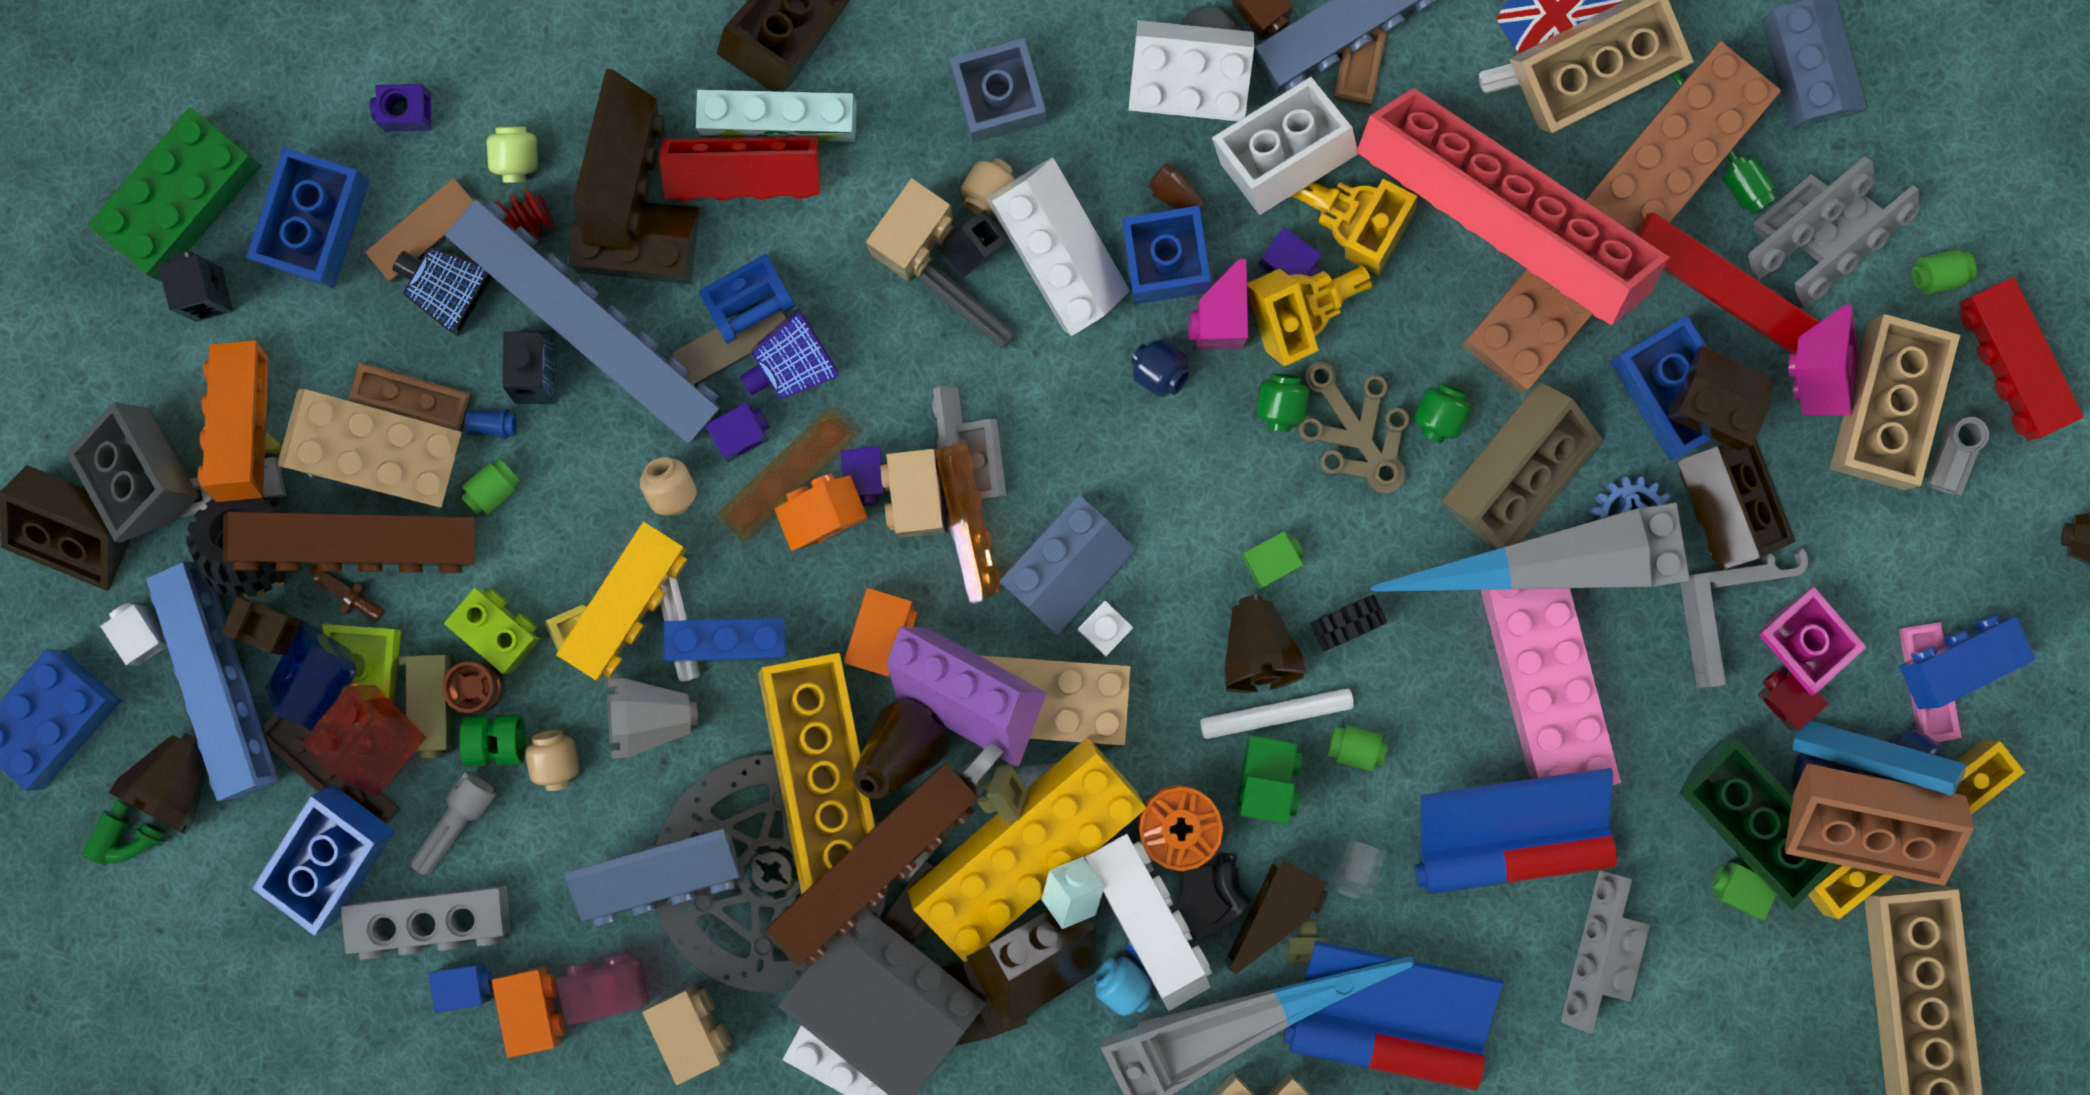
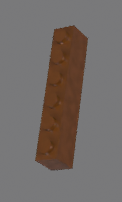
(347, 540)
(870, 865)

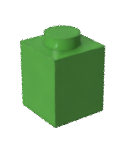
(1273, 559)
(1743, 890)

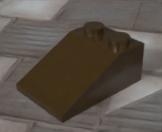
(777, 38)
(1279, 908)

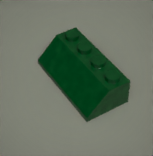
(1753, 817)

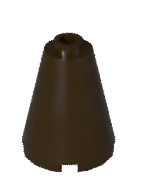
(899, 748)

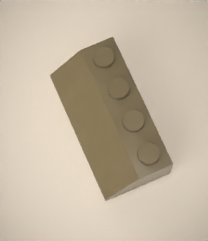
(1523, 468)

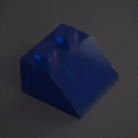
(310, 677)

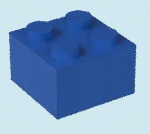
(1166, 255)

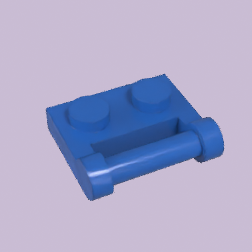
(742, 290)

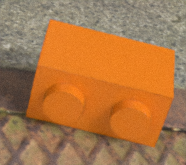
(820, 512)
(876, 630)
(528, 1011)

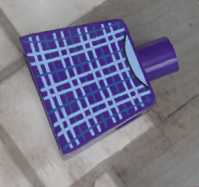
(789, 359)

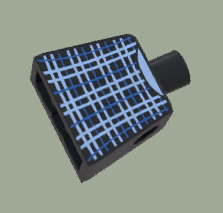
(443, 286)
(529, 366)

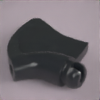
(1212, 896)

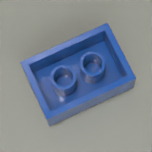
(308, 217)
(1653, 378)
(50, 718)
(323, 859)

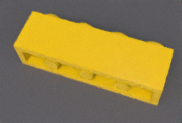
(622, 602)

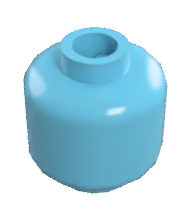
(1123, 986)

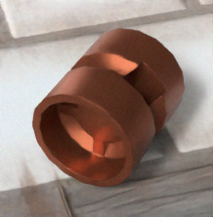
(473, 687)

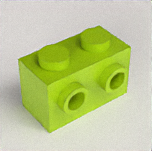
(493, 630)

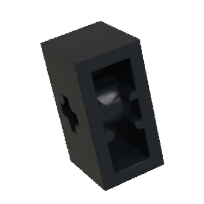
(195, 287)

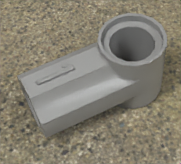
(1956, 459)

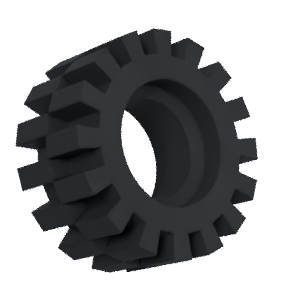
(1348, 622)

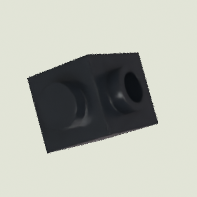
(974, 244)

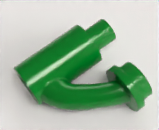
(108, 832)

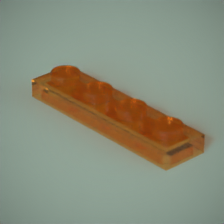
(786, 473)
(967, 522)

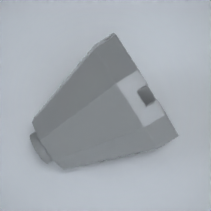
(646, 716)

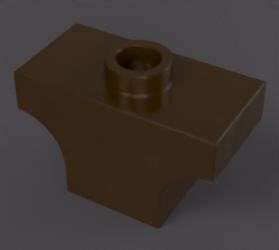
(262, 625)

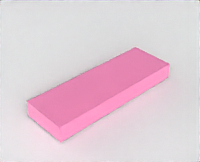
(1937, 723)

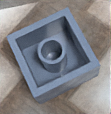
(998, 90)

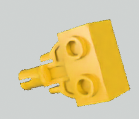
(1363, 218)
(1298, 307)

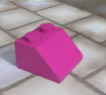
(1222, 312)
(1826, 365)
(1811, 640)

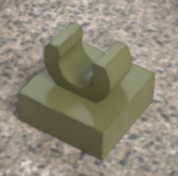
(1004, 794)
(1300, 948)

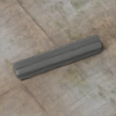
(967, 305)

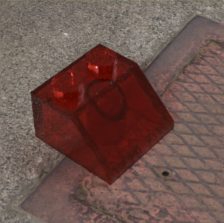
(364, 739)

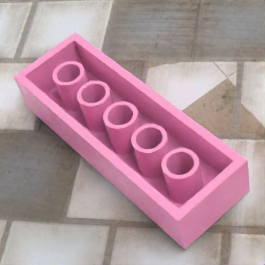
(1549, 681)

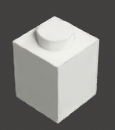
(1105, 628)
(134, 633)

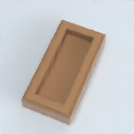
(1360, 71)

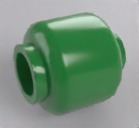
(1282, 401)
(1442, 412)

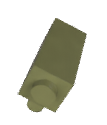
(426, 702)

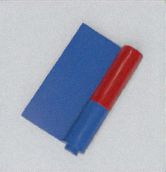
(1516, 831)
(1412, 1024)

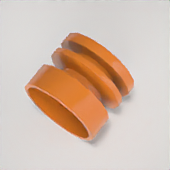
(1162, 812)

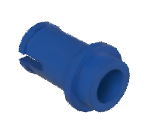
(491, 423)

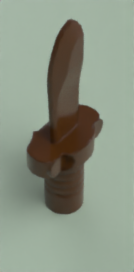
(351, 598)

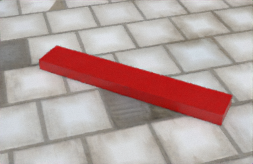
(1726, 284)

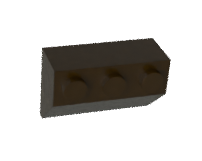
(658, 253)
(1736, 504)
(58, 527)
(1034, 964)

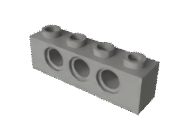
(363, 921)

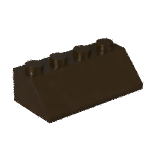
(617, 163)

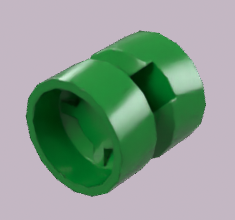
(479, 743)

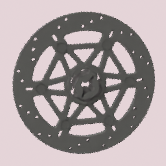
(686, 926)

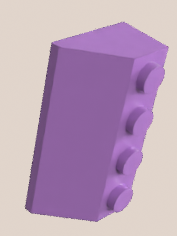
(965, 691)

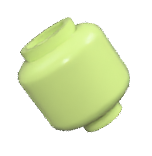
(512, 153)

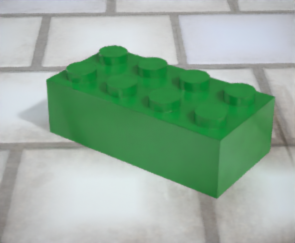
(174, 193)

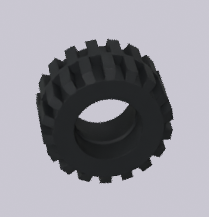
(206, 549)

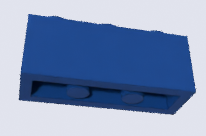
(723, 640)
(1966, 661)

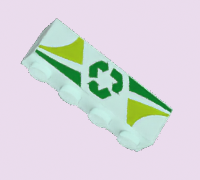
(776, 114)

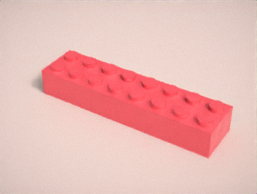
(1512, 205)

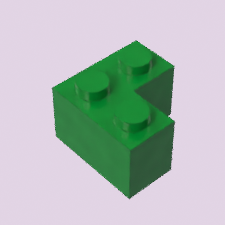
(1266, 780)

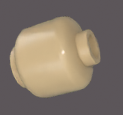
(983, 181)
(667, 486)
(552, 759)

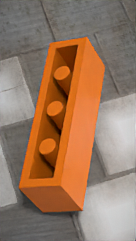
(234, 421)

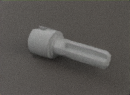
(466, 803)

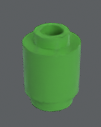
(1944, 271)
(490, 487)
(1357, 747)

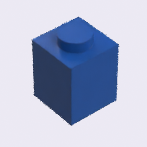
(460, 986)

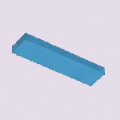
(1879, 757)

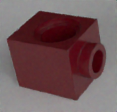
(1790, 699)

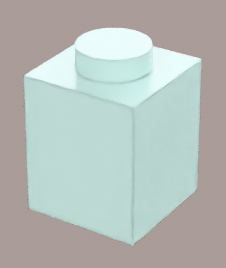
(1072, 892)

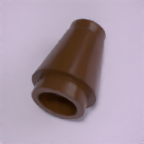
(1174, 188)

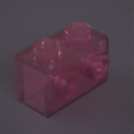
(602, 990)

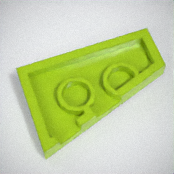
(374, 653)

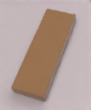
(421, 228)
(410, 397)

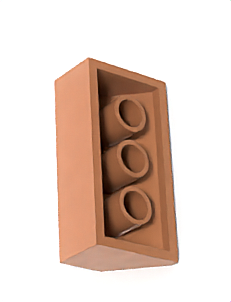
(1877, 825)

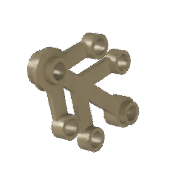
(1357, 433)

